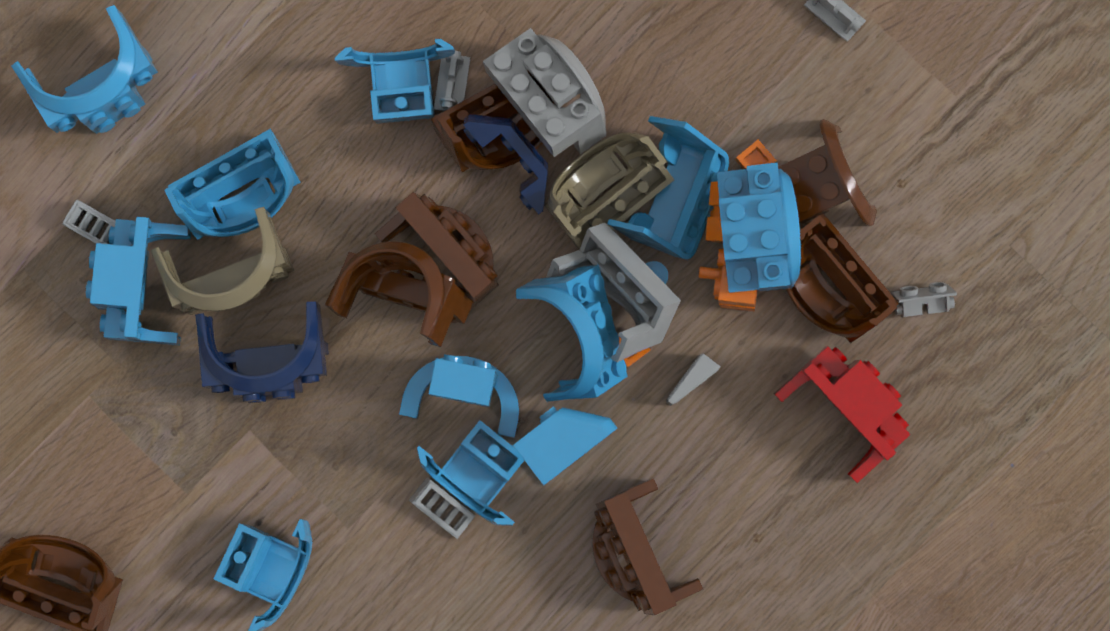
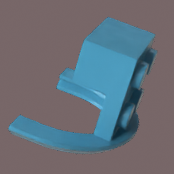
(399, 80)
(465, 381)
(477, 471)
(266, 568)

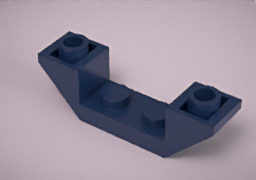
(486, 128)

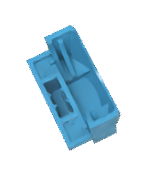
(101, 95)
(759, 228)
(121, 278)

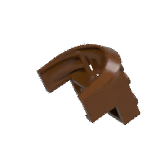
(488, 102)
(436, 227)
(433, 294)
(812, 295)
(64, 561)
(642, 577)

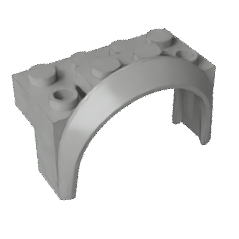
(562, 78)
(626, 282)

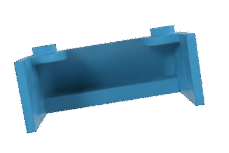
(682, 207)
(561, 440)

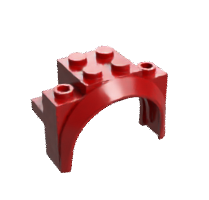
(861, 401)

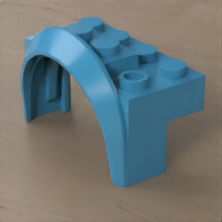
(201, 189)
(585, 304)

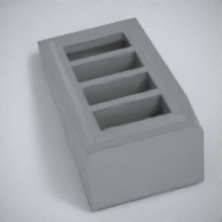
(75, 215)
(698, 372)
(421, 492)

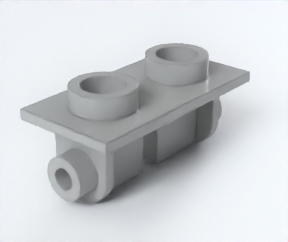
(837, 16)
(451, 81)
(935, 297)

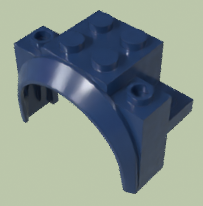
(263, 370)

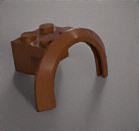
(825, 180)

